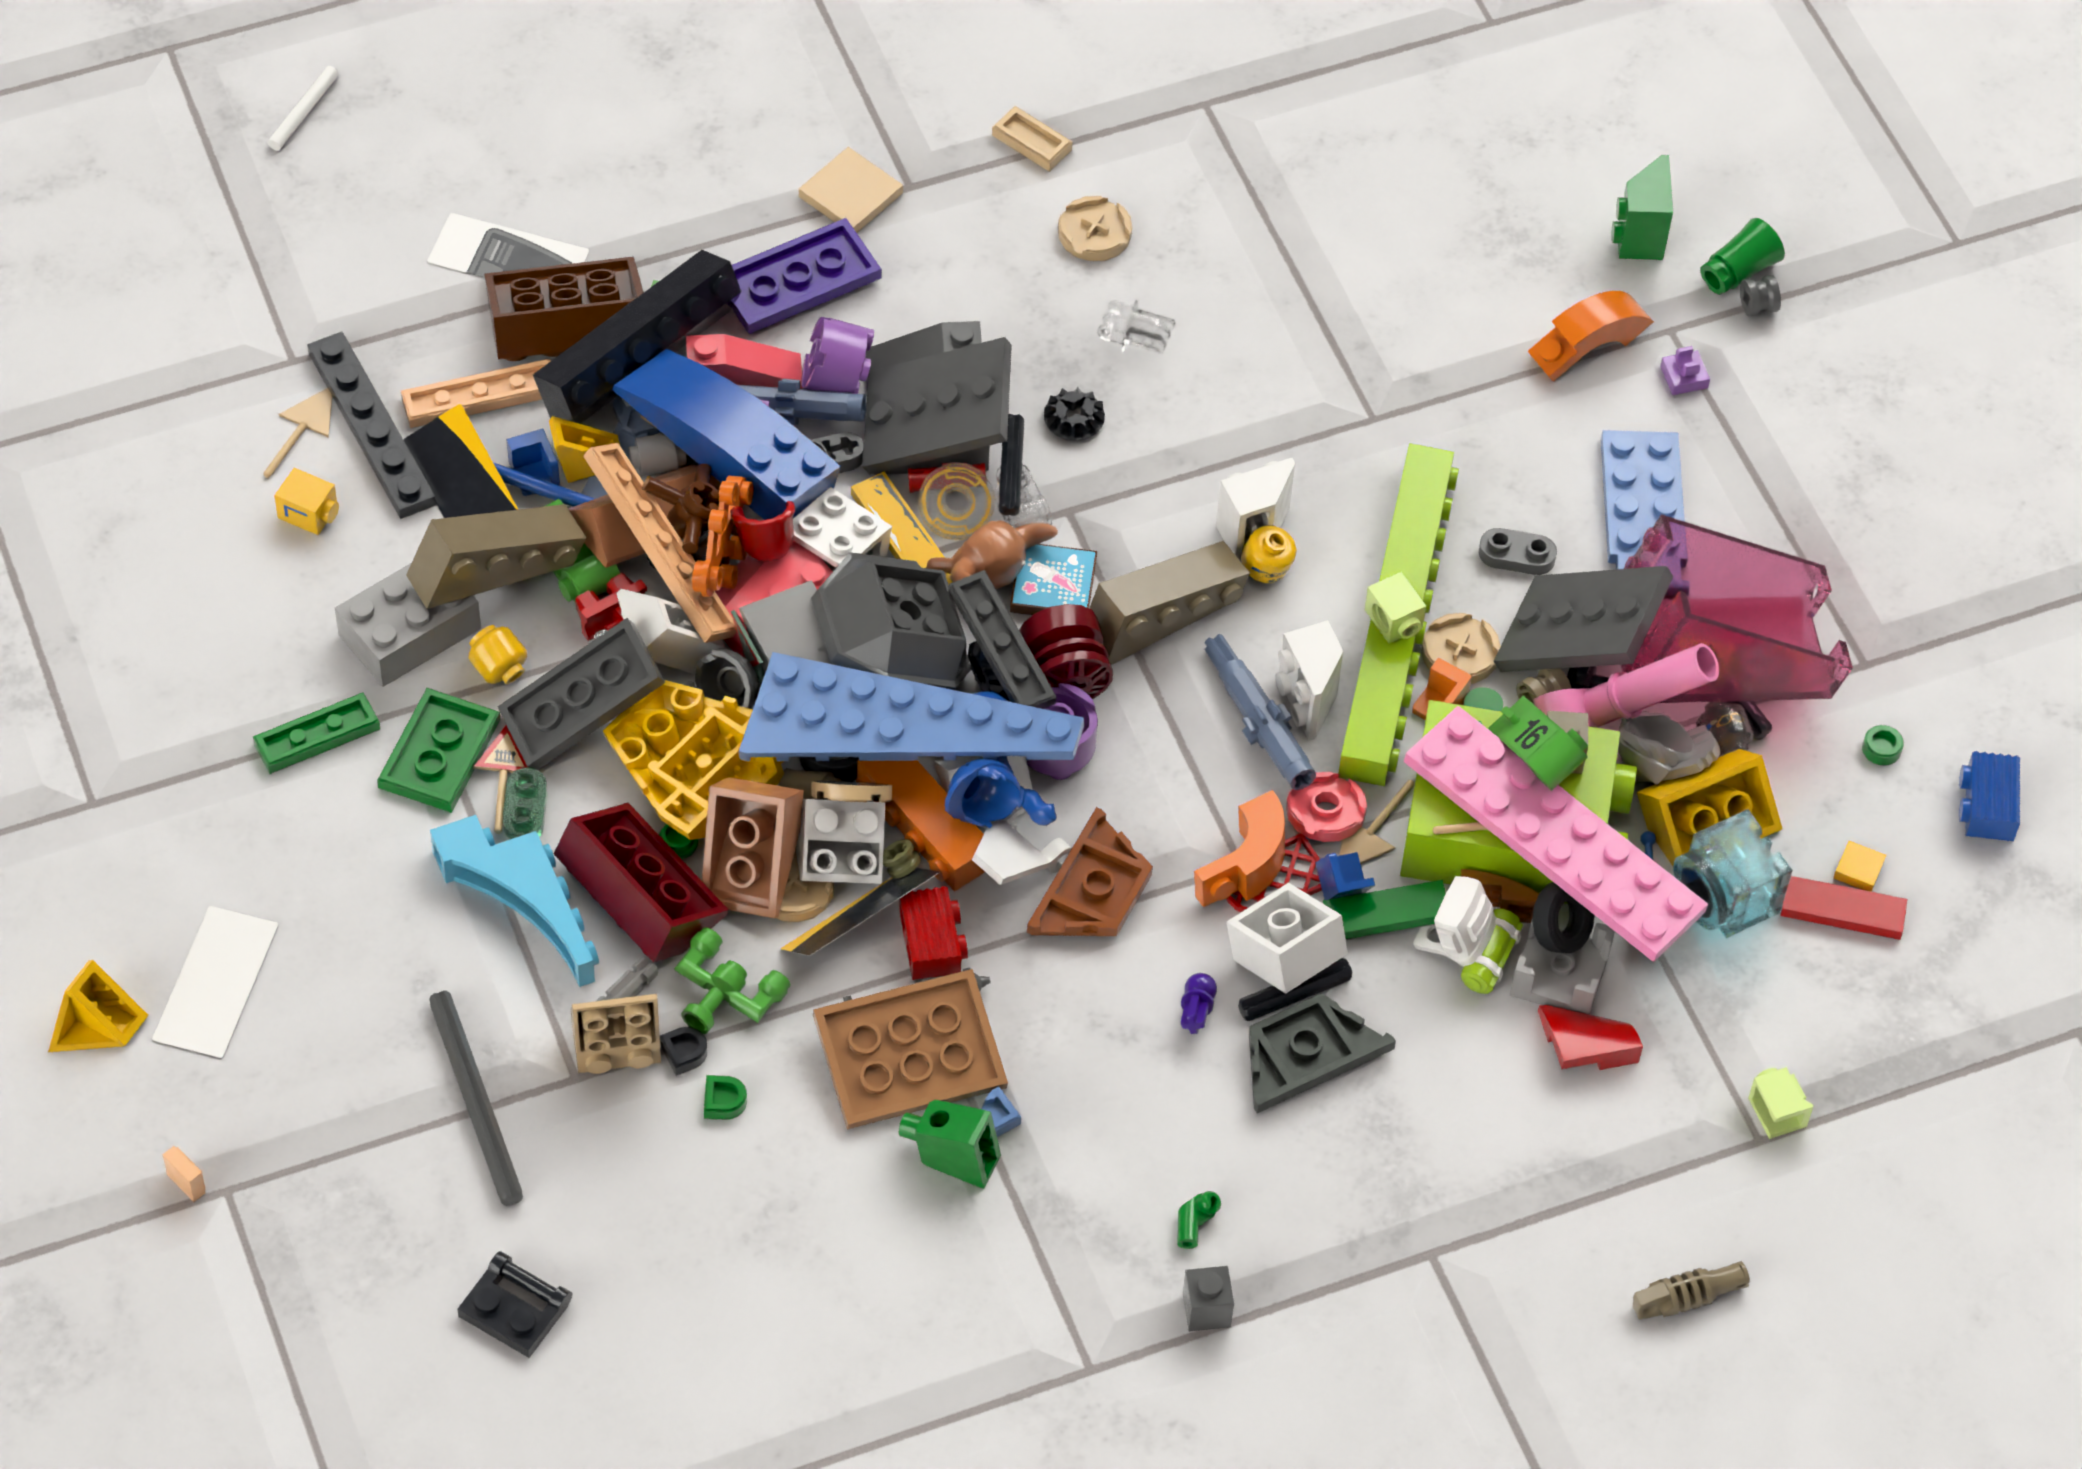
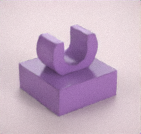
(1685, 371)

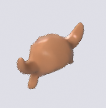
(996, 549)

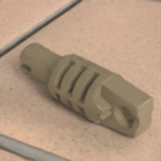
(1688, 1290)

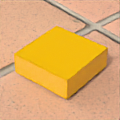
(1859, 866)

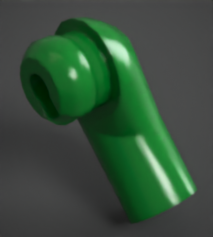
(1193, 1215)

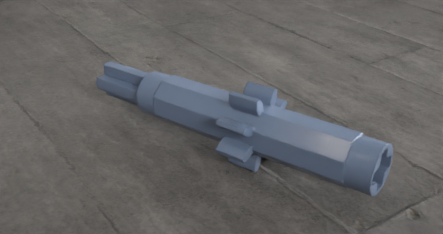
(798, 403)
(1263, 718)

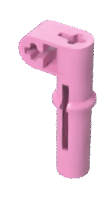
(1631, 692)

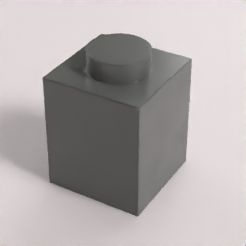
(1208, 1298)

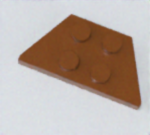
(1093, 885)

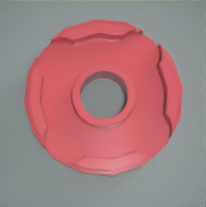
(1327, 824)

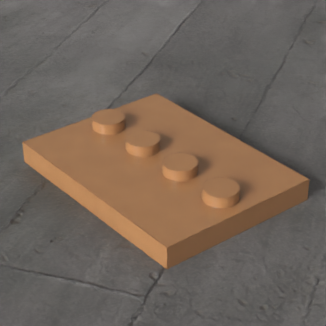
(909, 1048)

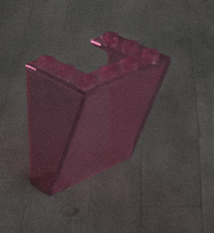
(1746, 607)

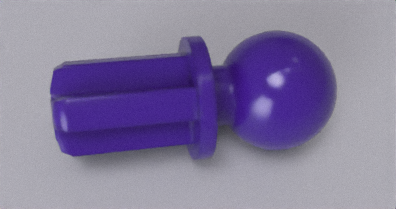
(1197, 1001)

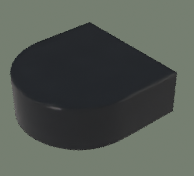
(684, 1048)

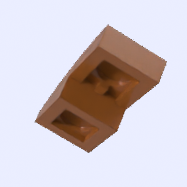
(1506, 893)

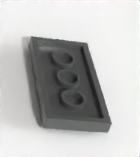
(581, 694)

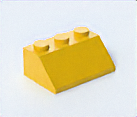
(1697, 801)

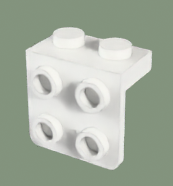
(837, 526)

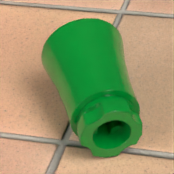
(1743, 256)

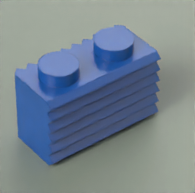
(1991, 796)

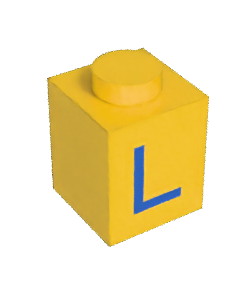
(306, 501)

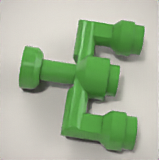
(724, 984)

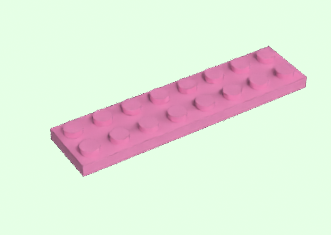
(1556, 834)

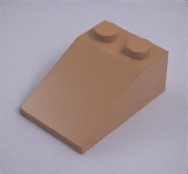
(750, 844)

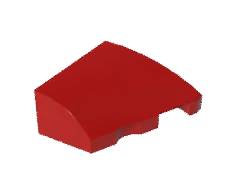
(1589, 1039)

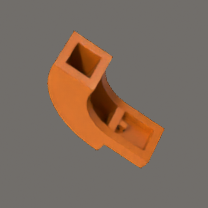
(1587, 325)
(1255, 862)

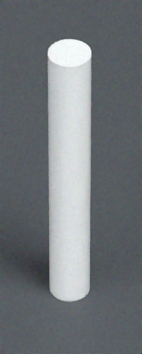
(303, 108)

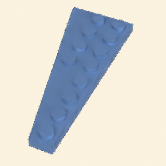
(849, 712)

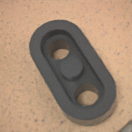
(1517, 551)

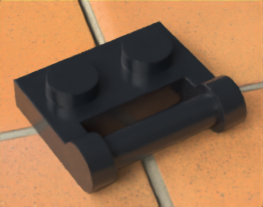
(508, 1316)

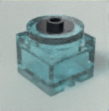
(1734, 874)

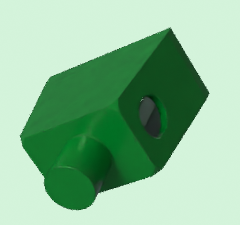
(955, 1140)

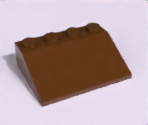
(557, 304)

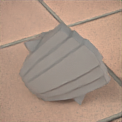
(1664, 747)

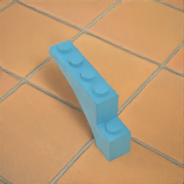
(521, 877)

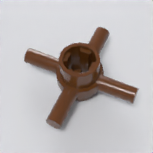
(690, 506)

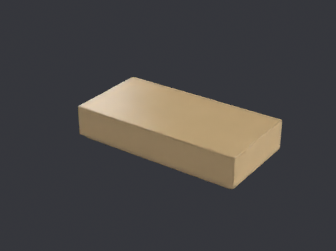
(1032, 138)

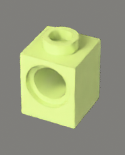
(1395, 608)

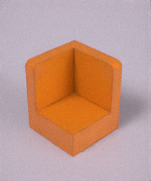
(1444, 684)

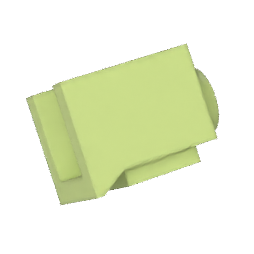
(1779, 1102)

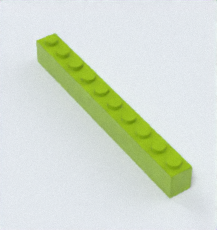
(1385, 666)

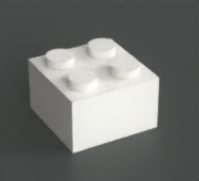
(1287, 937)

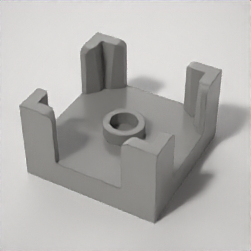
(1562, 978)

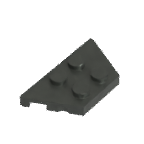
(1308, 1048)

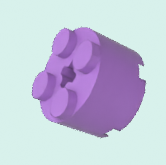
(837, 356)
(1078, 703)

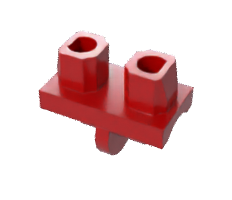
(604, 613)

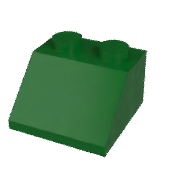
(1645, 213)

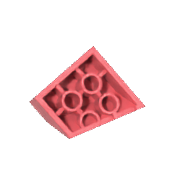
(764, 579)

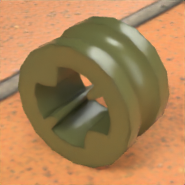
(901, 858)

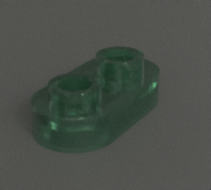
(525, 802)

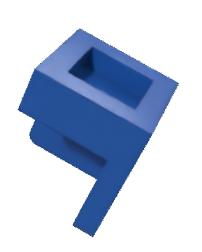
(533, 456)
(1342, 876)

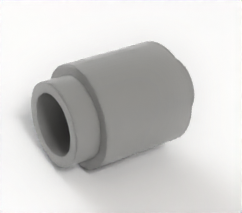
(656, 455)

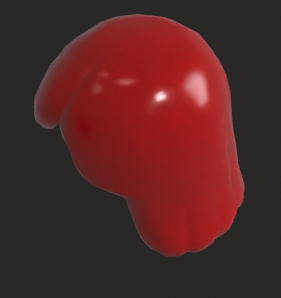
(766, 538)

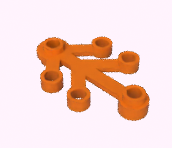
(707, 574)

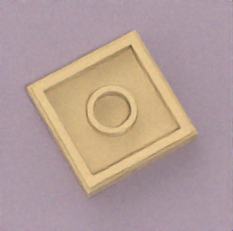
(851, 189)

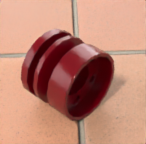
(1069, 647)

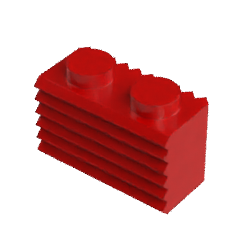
(931, 933)

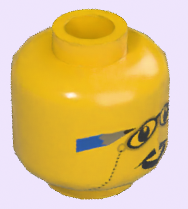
(1268, 554)

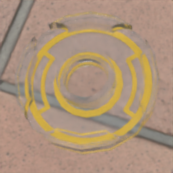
(951, 478)

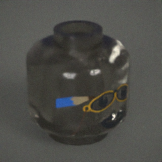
(1728, 725)

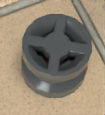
(1760, 295)

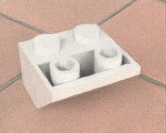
(1254, 501)
(665, 630)
(1310, 674)
(841, 841)

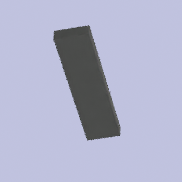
(1001, 641)

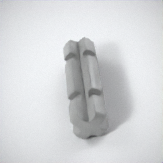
(631, 981)

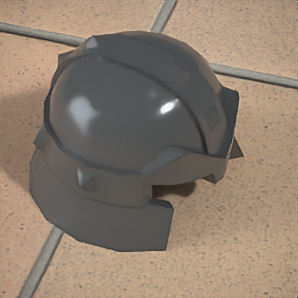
(728, 675)

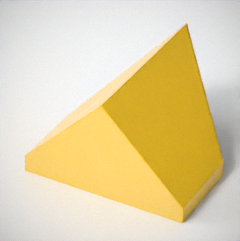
(95, 1013)

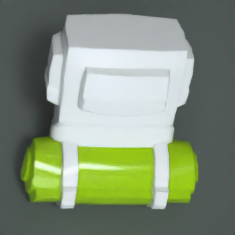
(1472, 934)

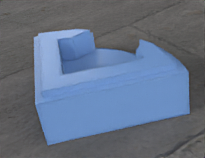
(1003, 1112)

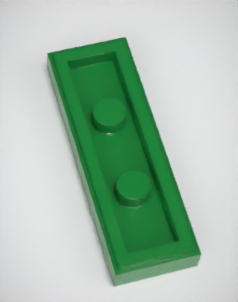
(316, 733)
(1389, 909)

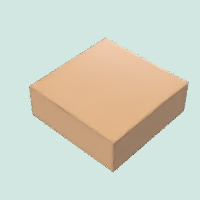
(184, 1173)

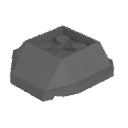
(892, 621)

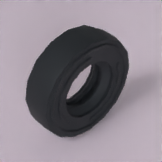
(1546, 921)

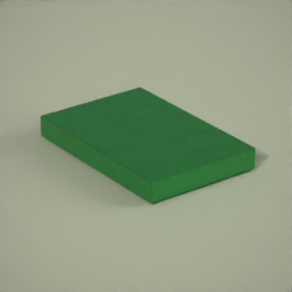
(438, 750)

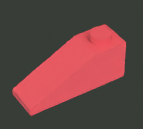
(744, 360)

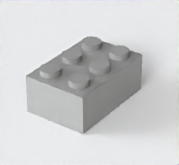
(394, 629)

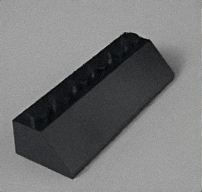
(657, 320)

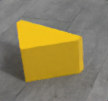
(573, 441)

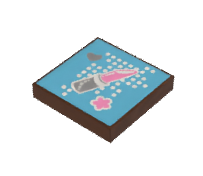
(1053, 578)

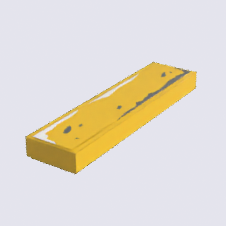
(908, 536)

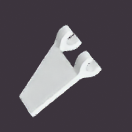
(1009, 856)

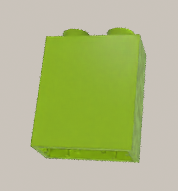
(1435, 857)

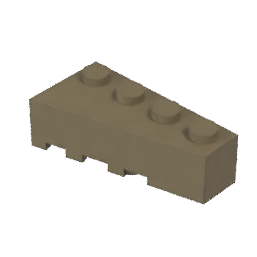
(492, 551)
(1166, 597)

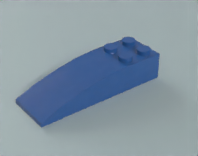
(730, 432)

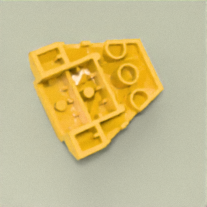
(682, 745)

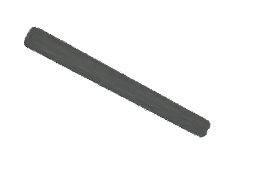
(476, 1098)

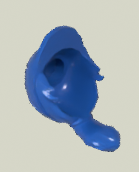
(990, 792)

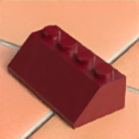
(638, 880)

